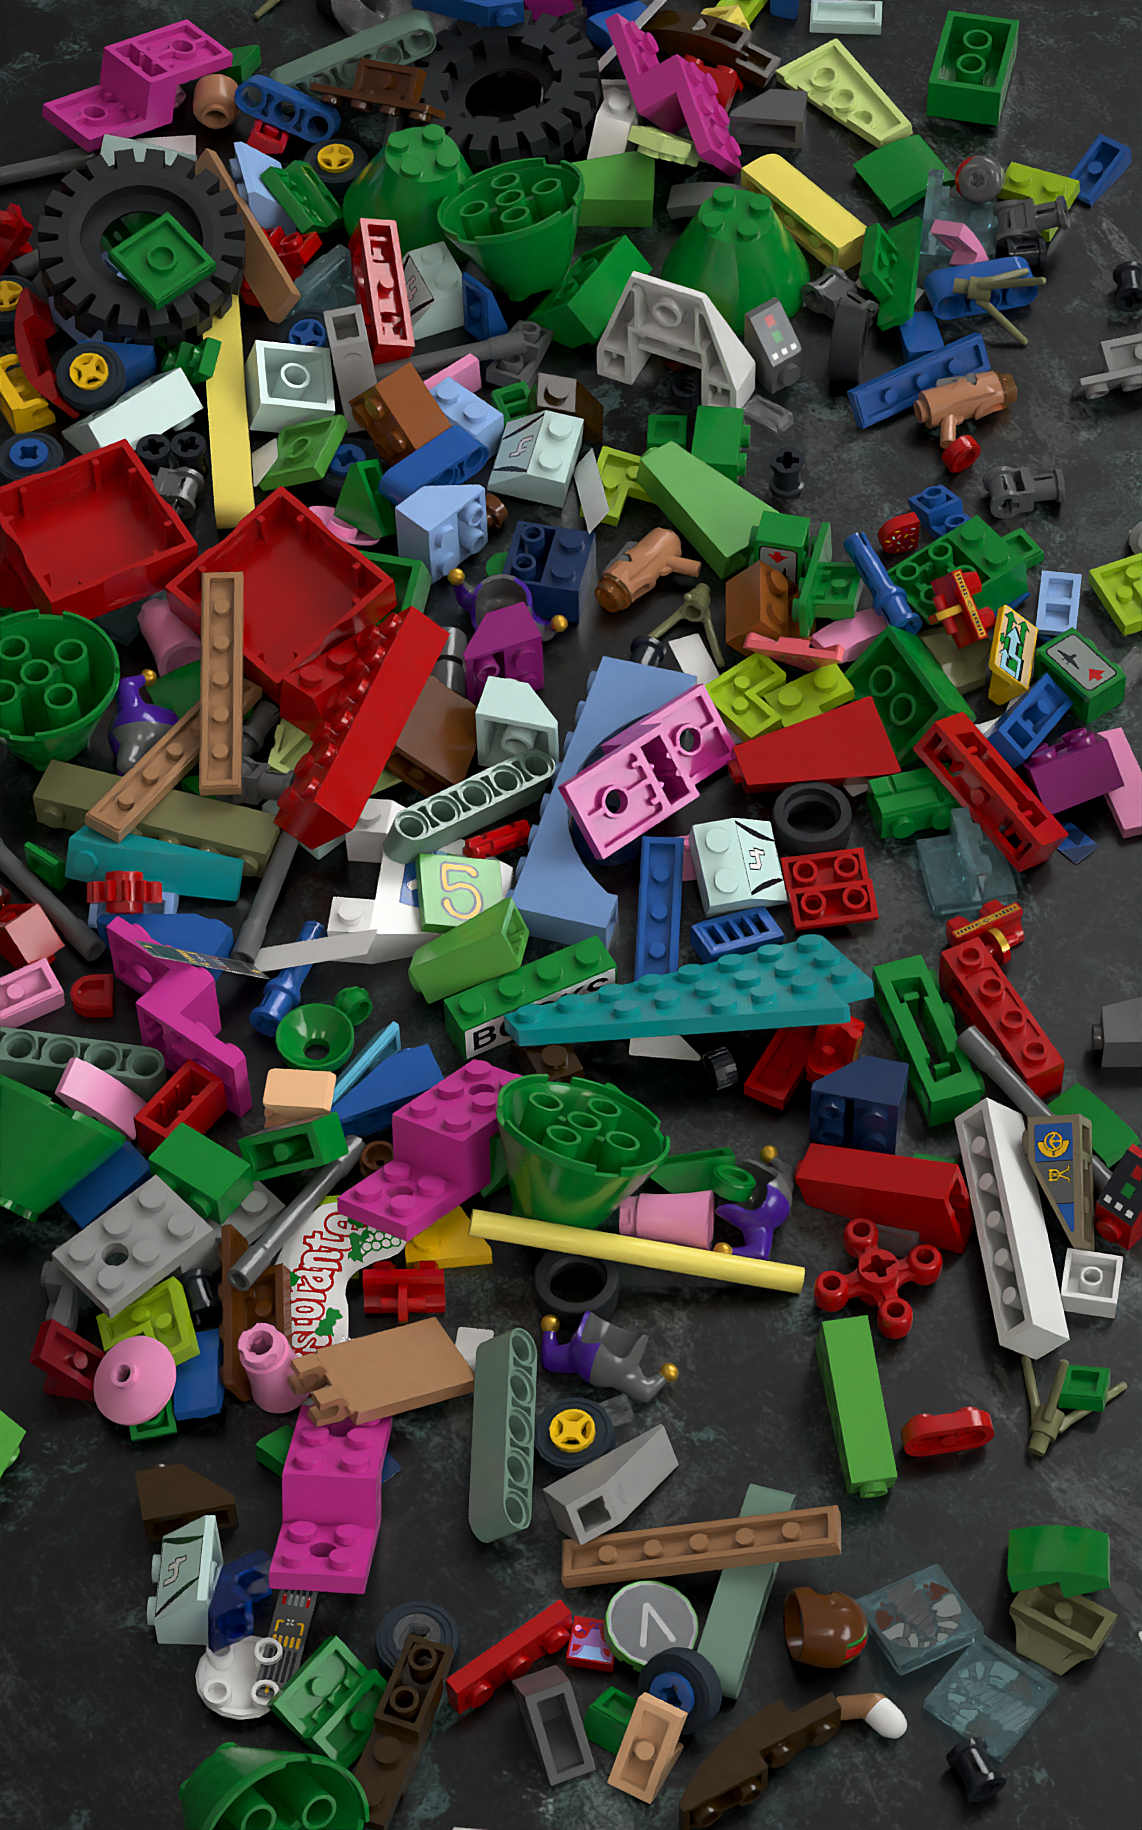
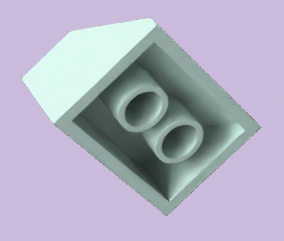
(146, 409)

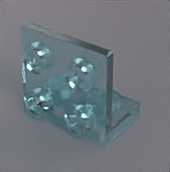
(976, 217)

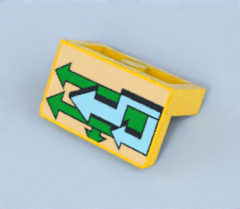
(1011, 655)

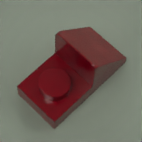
(66, 1360)

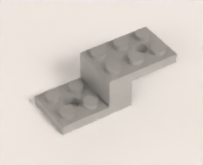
(160, 1240)

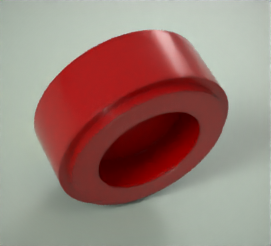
(961, 454)

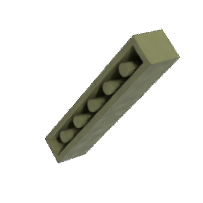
(179, 818)

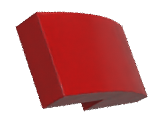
(294, 248)

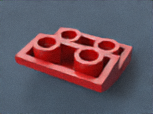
(829, 889)

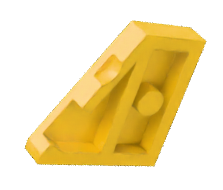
(448, 1244)

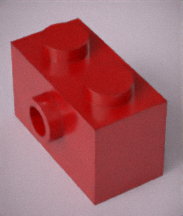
(188, 1097)

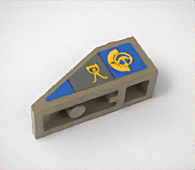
(1063, 1163)

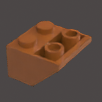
(399, 414)
(761, 603)

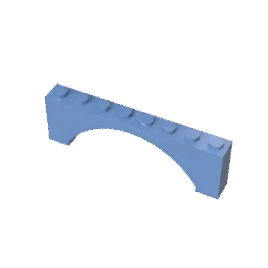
(553, 885)

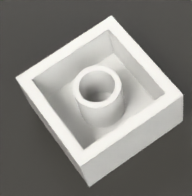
(1091, 1282)

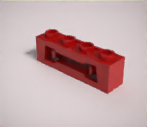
(381, 289)
(990, 791)
(1000, 1015)

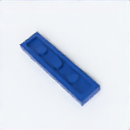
(901, 386)
(659, 906)

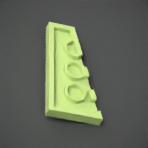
(846, 93)
(664, 145)

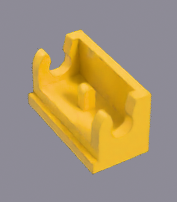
(20, 401)

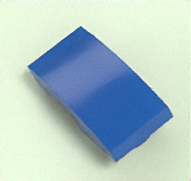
(938, 510)
(198, 1380)

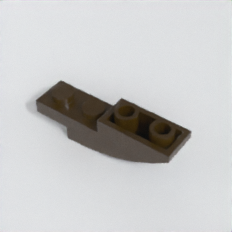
(714, 41)
(402, 1726)
(740, 1763)

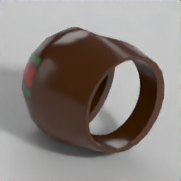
(832, 1627)

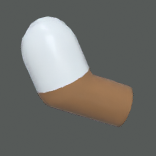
(876, 1711)

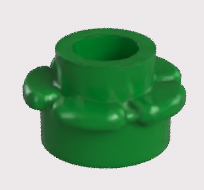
(354, 1004)

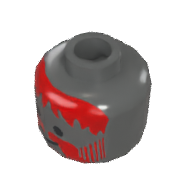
(992, 183)

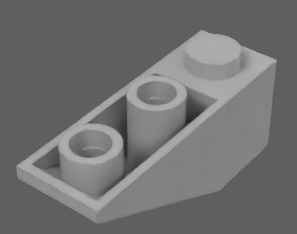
(350, 357)
(610, 1486)

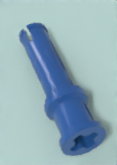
(888, 599)
(283, 992)

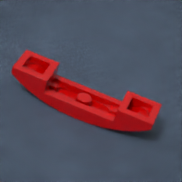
(32, 328)

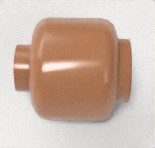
(215, 101)

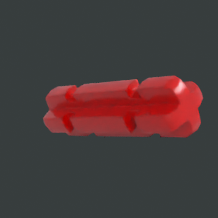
(497, 840)

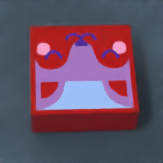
(588, 1647)

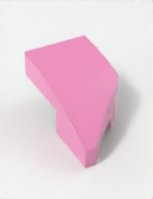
(960, 240)

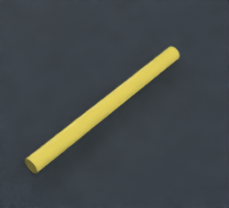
(636, 1251)

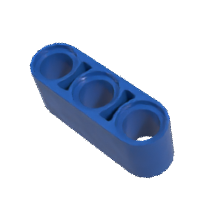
(270, 108)
(951, 305)
(440, 462)

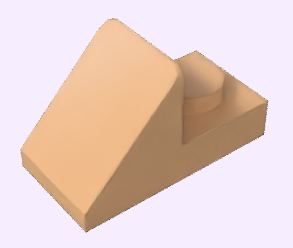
(296, 1095)
(648, 1748)

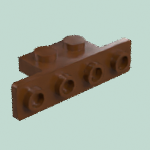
(385, 86)
(263, 1302)

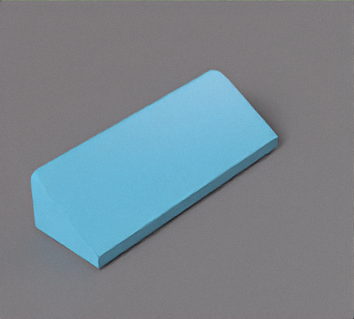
(380, 1047)

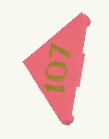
(794, 651)

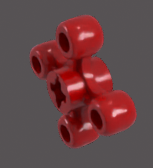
(877, 1278)

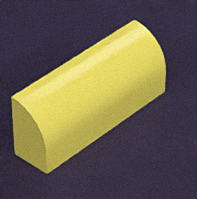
(807, 211)

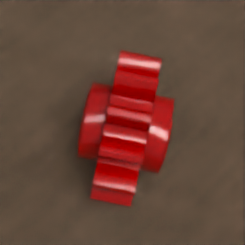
(124, 892)

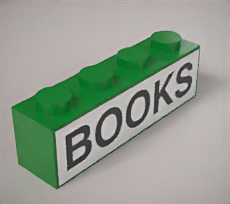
(476, 1015)

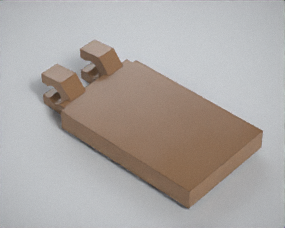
(382, 1374)

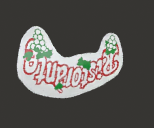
(320, 1262)

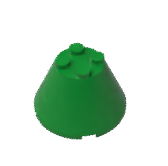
(408, 185)
(517, 223)
(738, 256)
(53, 684)
(575, 1148)
(46, 1149)
(271, 1792)

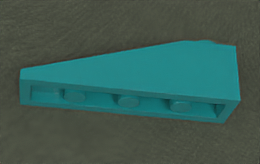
(177, 867)

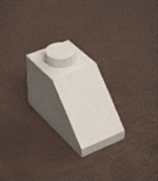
(613, 126)

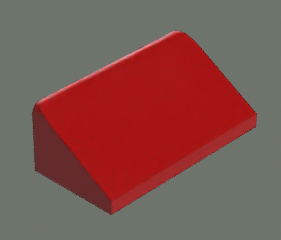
(267, 138)

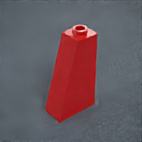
(830, 748)
(890, 1192)

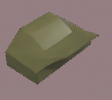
(962, 666)
(1058, 1629)

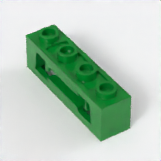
(954, 1083)

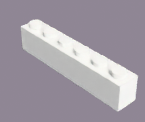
(1011, 1230)

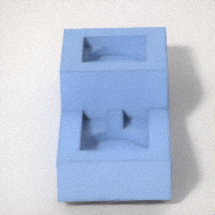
(1058, 602)

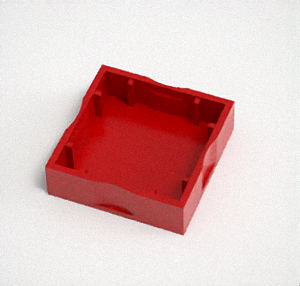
(92, 534)
(299, 588)

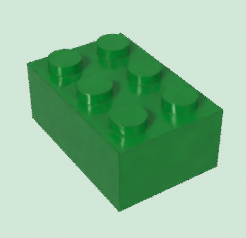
(972, 68)

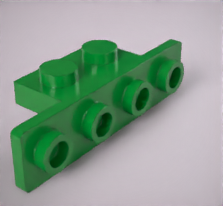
(891, 269)
(828, 587)

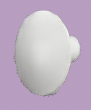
(229, 1678)

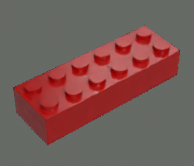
(360, 728)

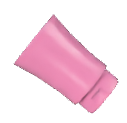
(167, 636)
(670, 1218)
(267, 1363)

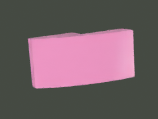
(851, 633)
(99, 1096)

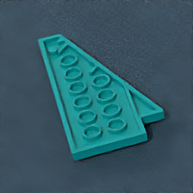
(763, 989)

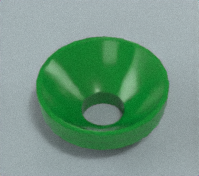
(315, 1026)

